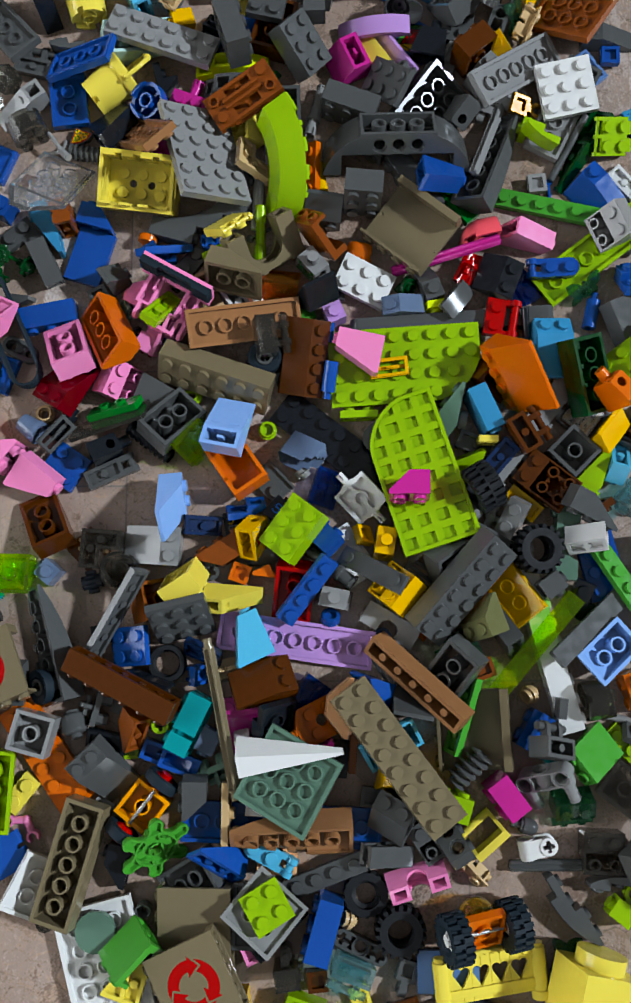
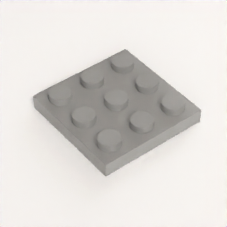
(238, 921)

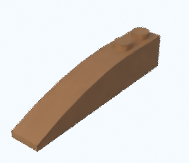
(328, 835)

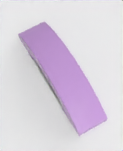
(377, 25)

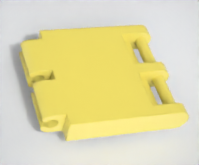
(226, 224)

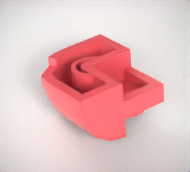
(480, 229)

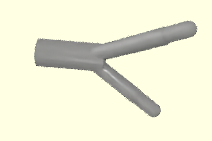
(61, 150)

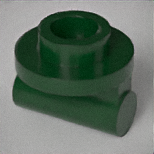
(407, 285)

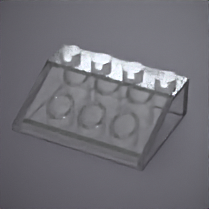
(48, 184)

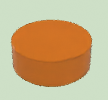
(145, 238)

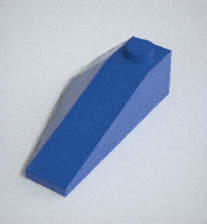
(593, 187)

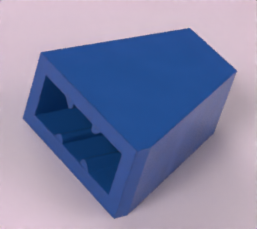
(439, 176)

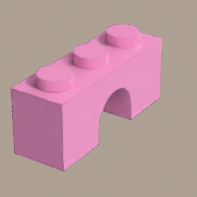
(403, 880)

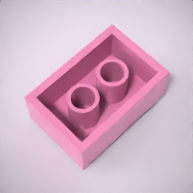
(69, 350)

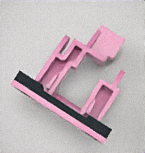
(158, 282)

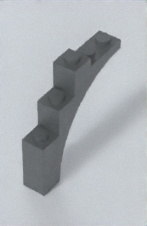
(188, 228)

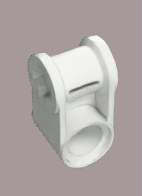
(534, 848)

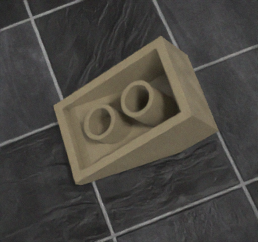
(232, 273)

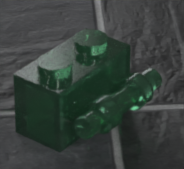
(567, 813)

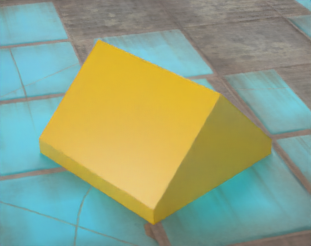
(611, 431)

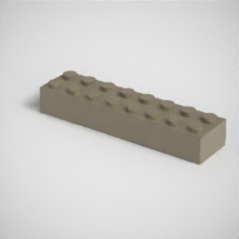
(398, 758)

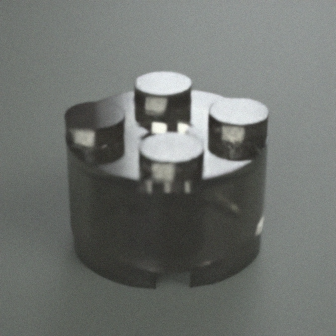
(27, 129)
(596, 700)

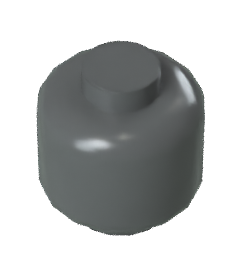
(73, 724)

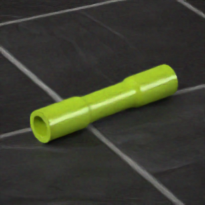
(260, 220)

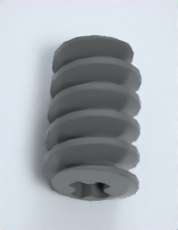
(466, 772)

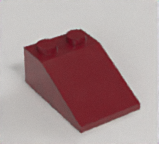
(66, 394)

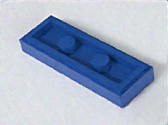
(165, 250)

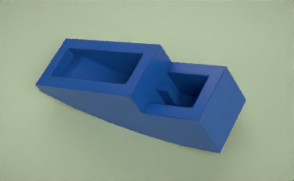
(154, 753)

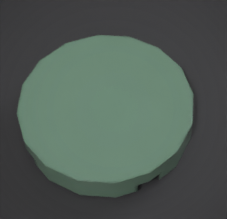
(94, 931)

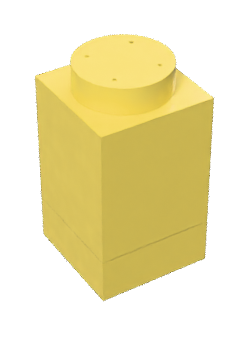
(589, 976)

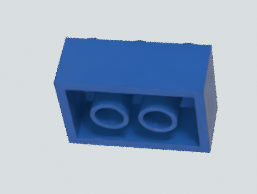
(322, 928)

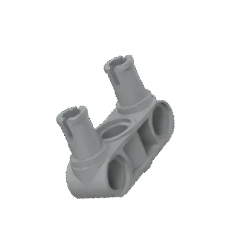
(545, 778)

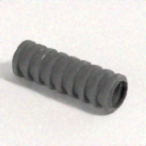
(84, 153)

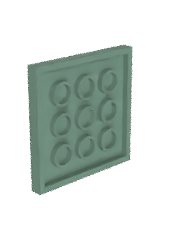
(291, 794)

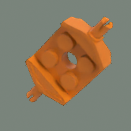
(305, 723)

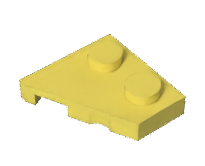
(133, 994)

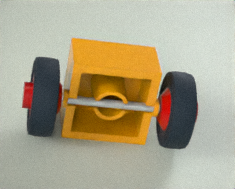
(143, 802)

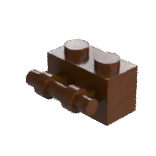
(524, 432)

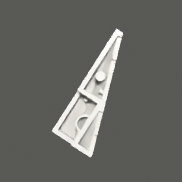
(266, 755)

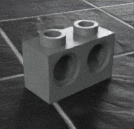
(452, 844)

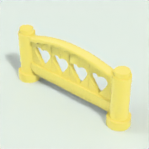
(533, 977)

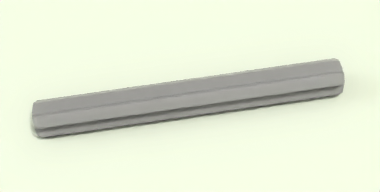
(486, 140)

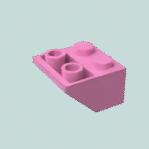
(117, 381)
(9, 452)

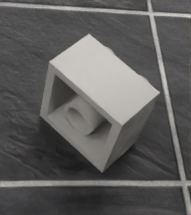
(32, 733)

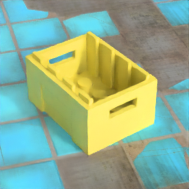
(123, 166)

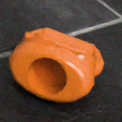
(360, 250)

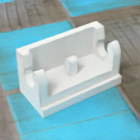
(586, 538)

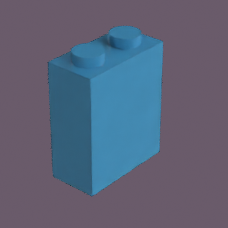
(483, 410)

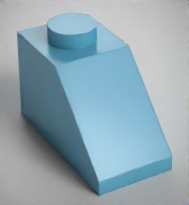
(619, 466)

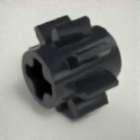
(91, 582)

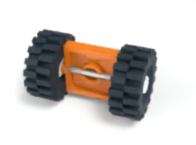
(463, 935)

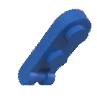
(551, 268)

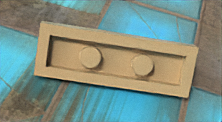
(227, 815)

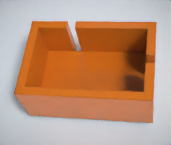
(239, 474)

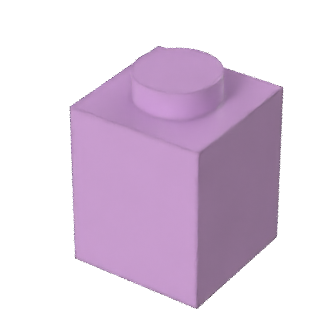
(334, 313)

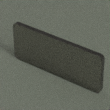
(89, 429)

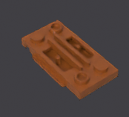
(243, 96)

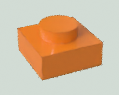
(240, 573)

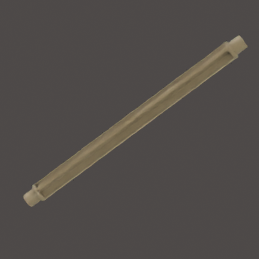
(220, 717)

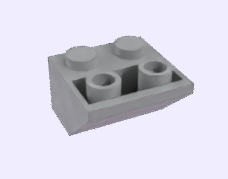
(610, 224)

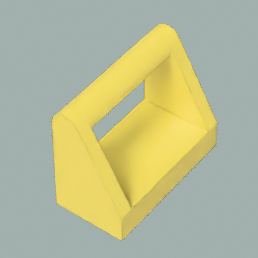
(493, 841)

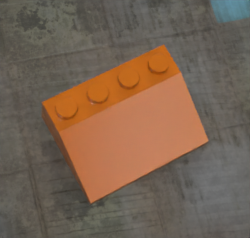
(518, 373)

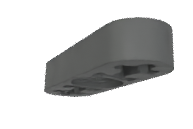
(361, 954)

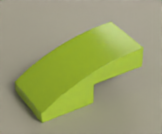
(536, 133)

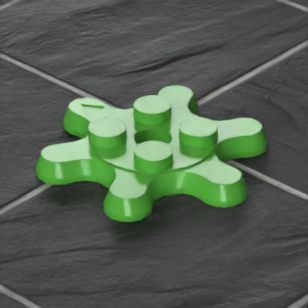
(154, 857)

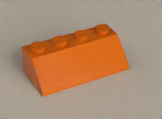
(109, 331)

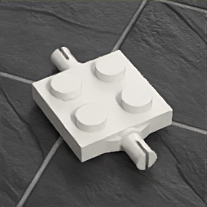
(360, 497)

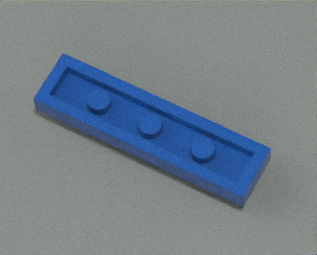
(306, 589)

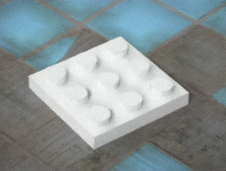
(566, 88)

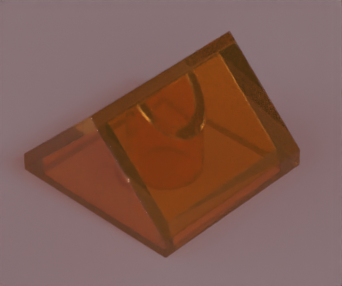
(280, 284)

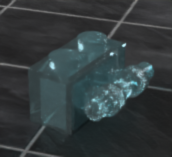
(353, 971)

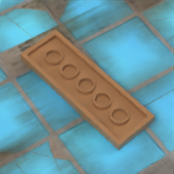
(147, 135)
(233, 322)

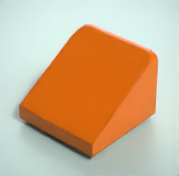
(265, 571)

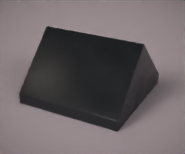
(318, 292)

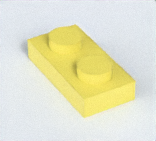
(23, 791)

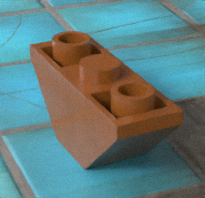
(221, 552)

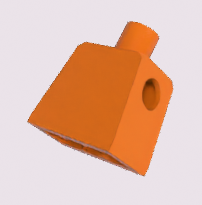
(613, 389)

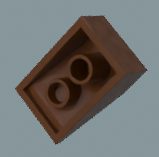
(47, 525)
(263, 682)

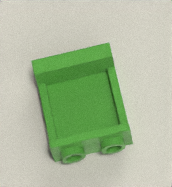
(595, 754)
(128, 950)

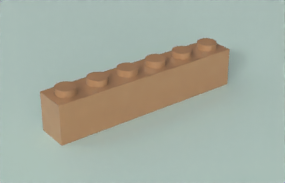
(419, 682)

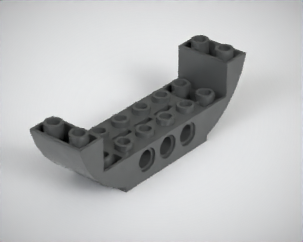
(394, 134)

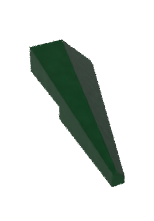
(580, 151)

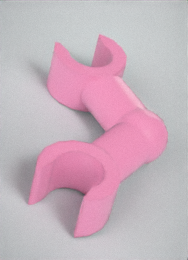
(26, 820)

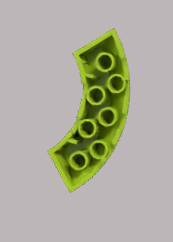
(285, 154)

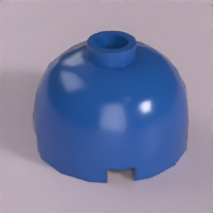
(145, 100)

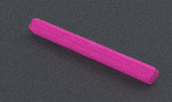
(456, 252)

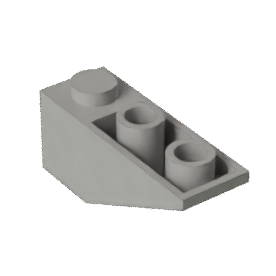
(28, 96)

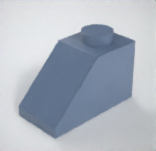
(403, 304)

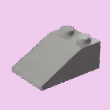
(146, 546)

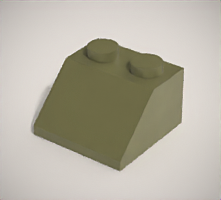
(485, 619)

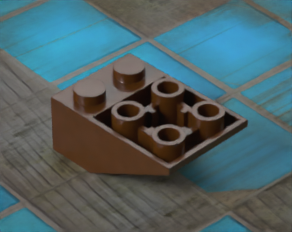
(544, 480)

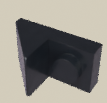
(166, 83)

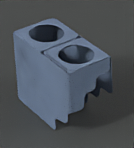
(302, 452)

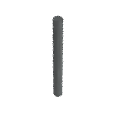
(570, 143)

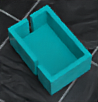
(188, 723)

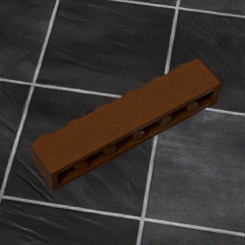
(121, 685)

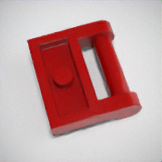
(495, 316)

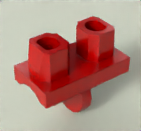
(467, 268)

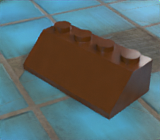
(304, 367)

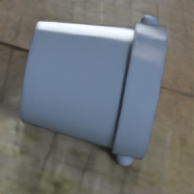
(31, 427)

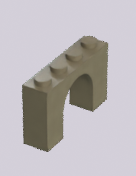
(286, 242)

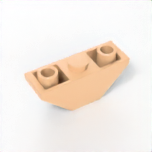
(331, 713)

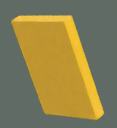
(517, 596)

